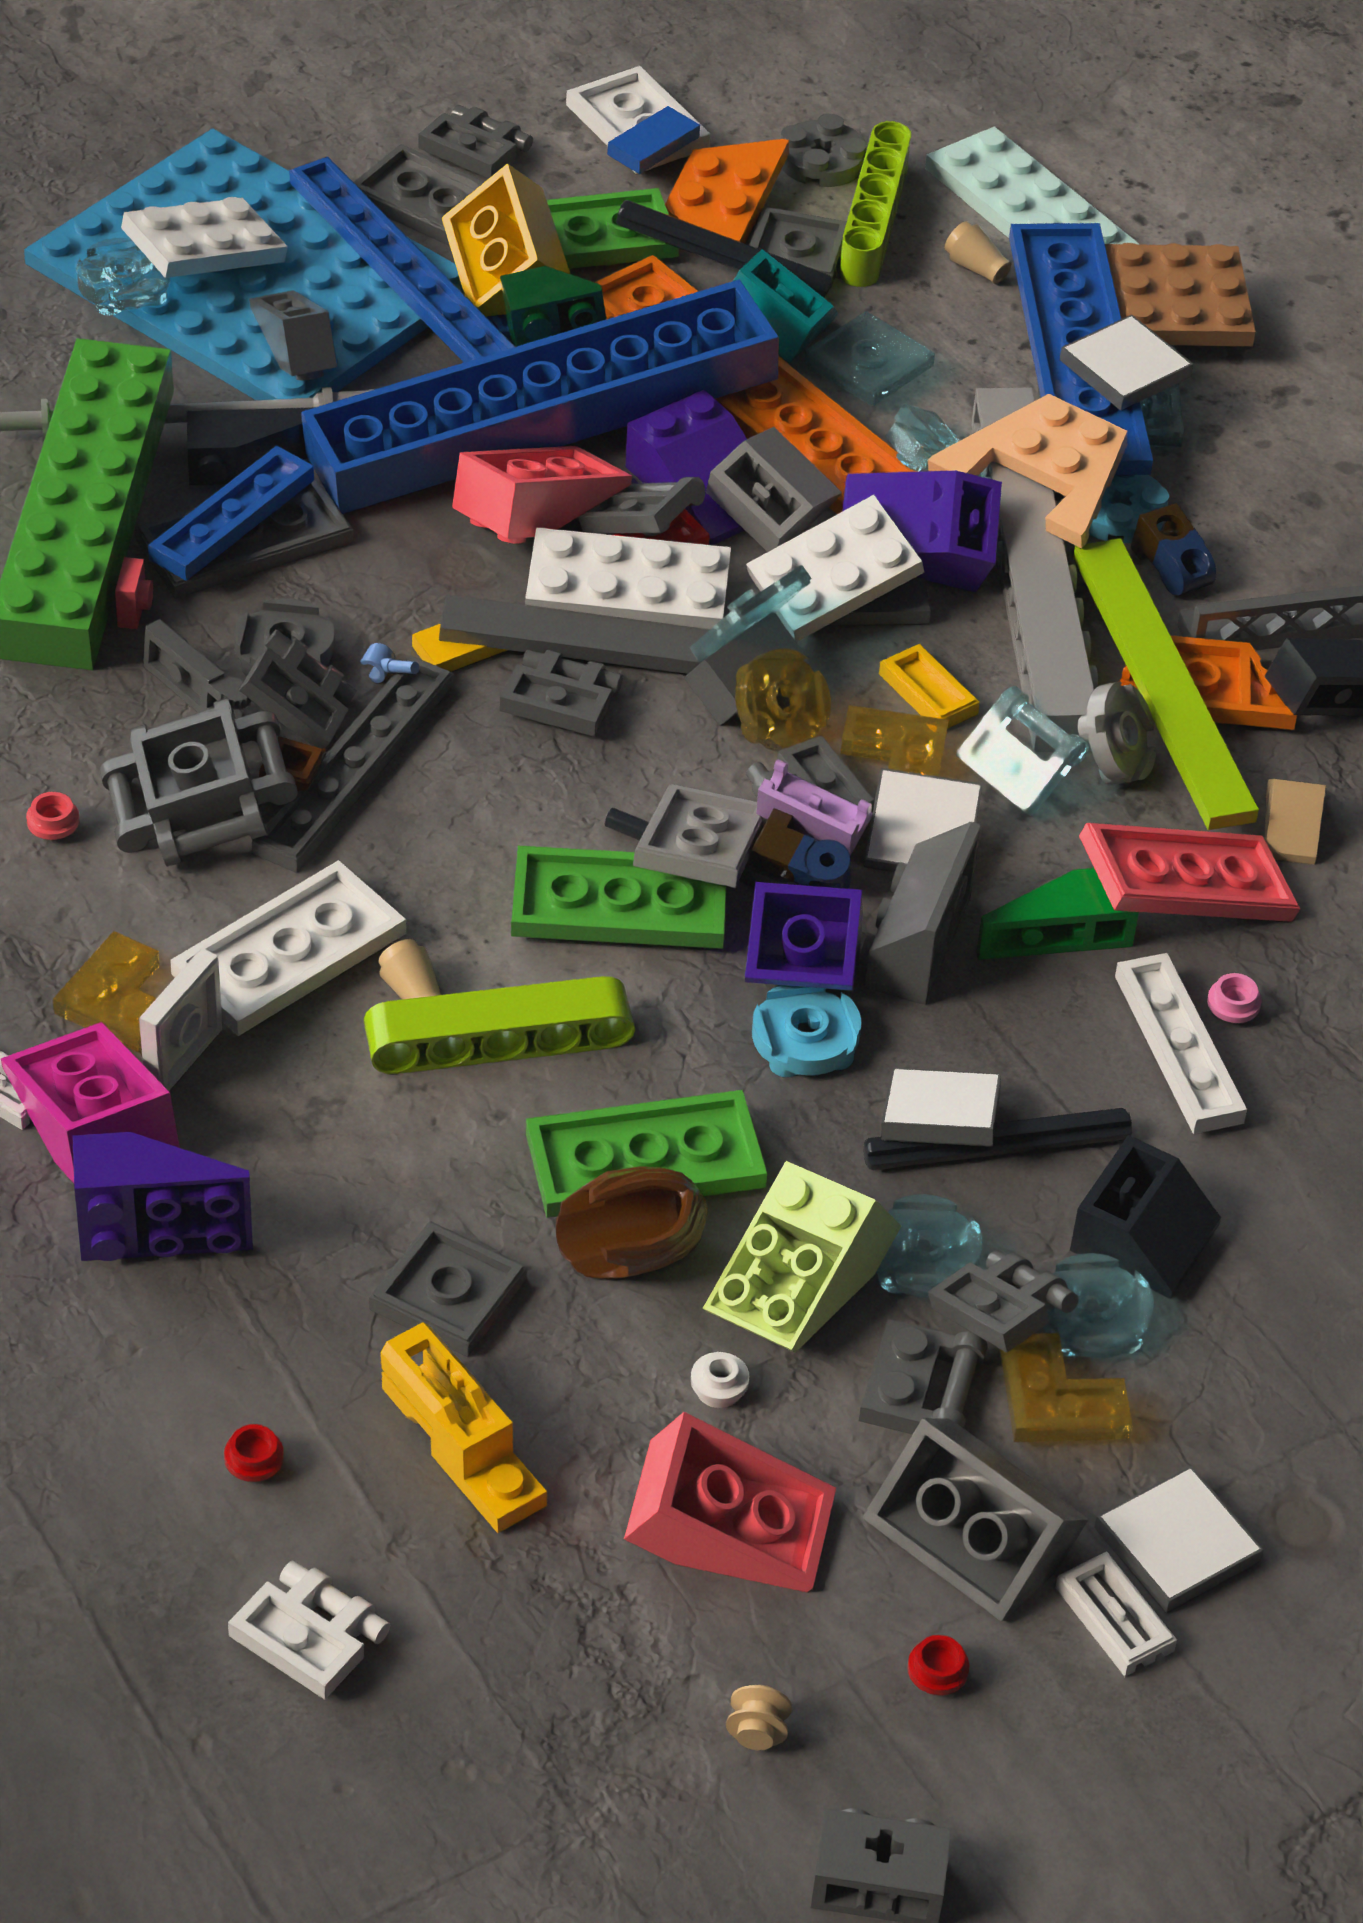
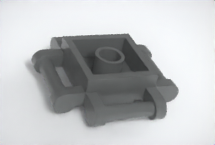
(196, 781)

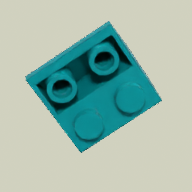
(787, 303)

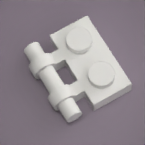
(301, 1641)

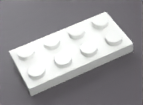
(629, 577)
(296, 944)

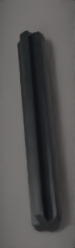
(708, 243)
(1009, 1138)

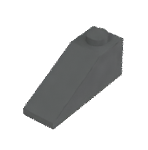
(296, 333)

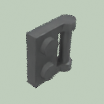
(643, 507)
(905, 1372)

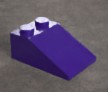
(686, 442)

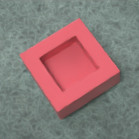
(132, 593)

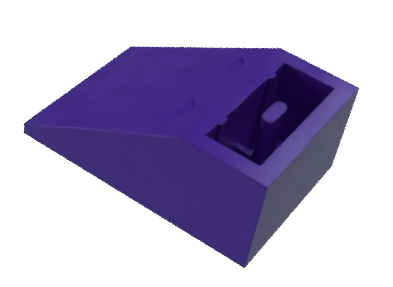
(942, 515)
(156, 1199)

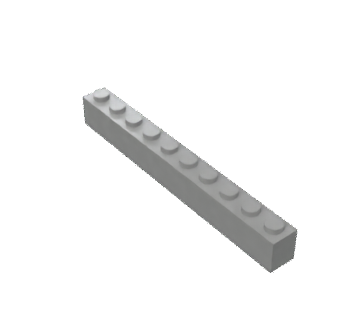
(1038, 585)

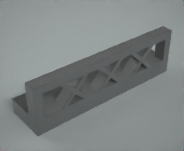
(1272, 619)

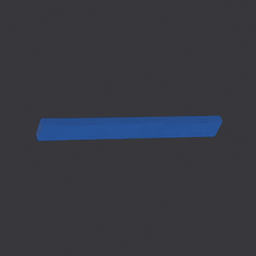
(398, 260)

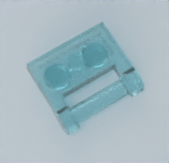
(1009, 762)

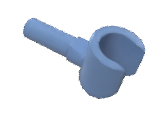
(384, 662)

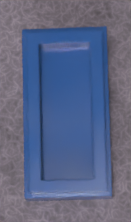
(653, 139)

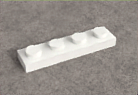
(1180, 1043)

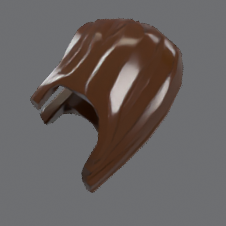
(631, 1222)

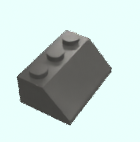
(921, 915)
(974, 1517)

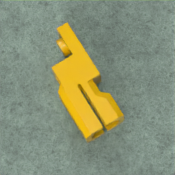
(465, 1426)

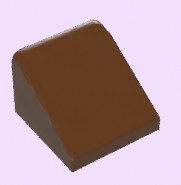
(300, 761)

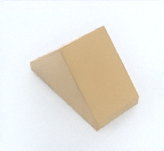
(1293, 820)

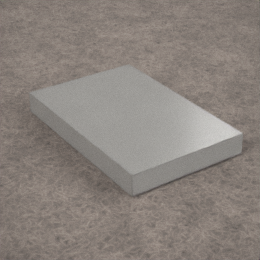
(700, 836)

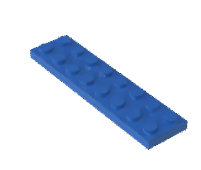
(1064, 297)

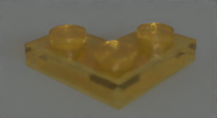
(903, 739)
(109, 989)
(1057, 1408)

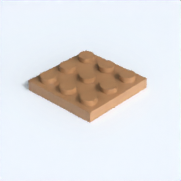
(1184, 292)

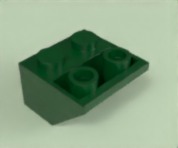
(548, 303)

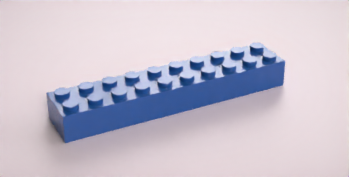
(539, 394)

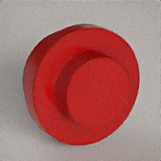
(253, 1453)
(938, 1665)

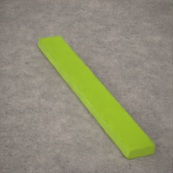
(1166, 685)

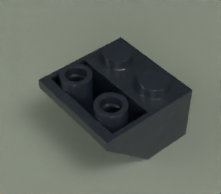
(1146, 1216)

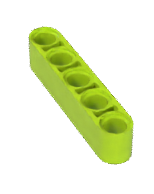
(875, 204)
(498, 1025)

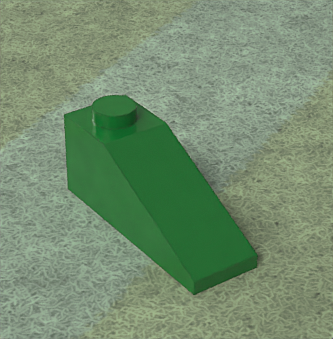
(1057, 918)

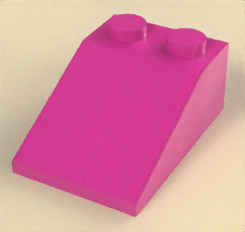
(88, 1087)

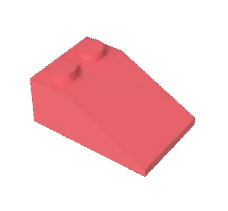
(532, 488)
(729, 1507)

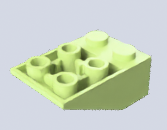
(802, 1258)

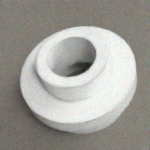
(719, 1391)

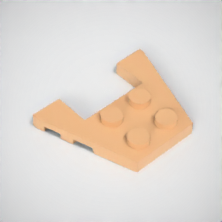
(1053, 447)

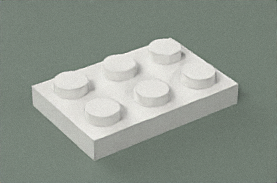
(623, 101)
(203, 237)
(850, 564)

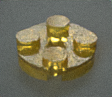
(757, 702)

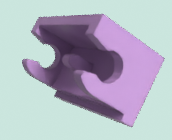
(813, 808)

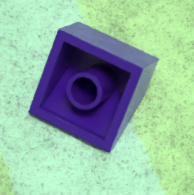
(804, 936)

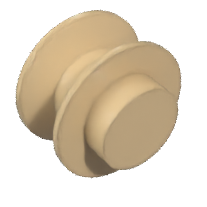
(759, 1716)

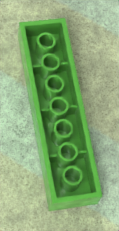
(83, 503)

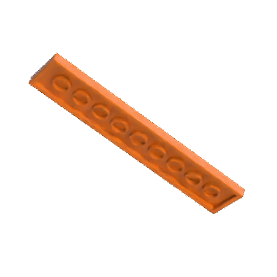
(791, 404)

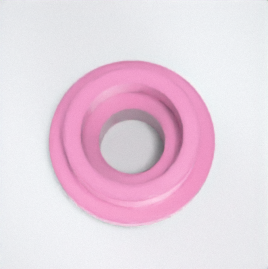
(1234, 998)

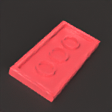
(1188, 872)

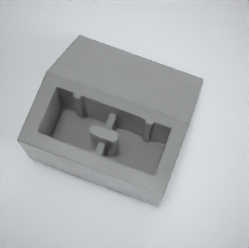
(771, 489)

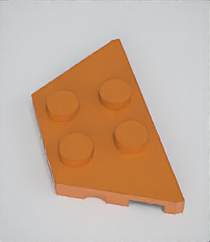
(727, 186)
(1230, 683)

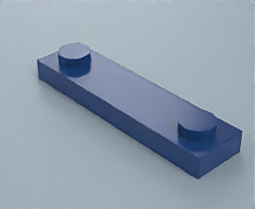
(231, 513)

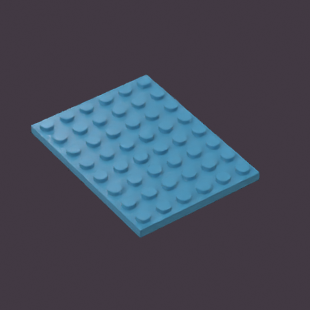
(210, 312)

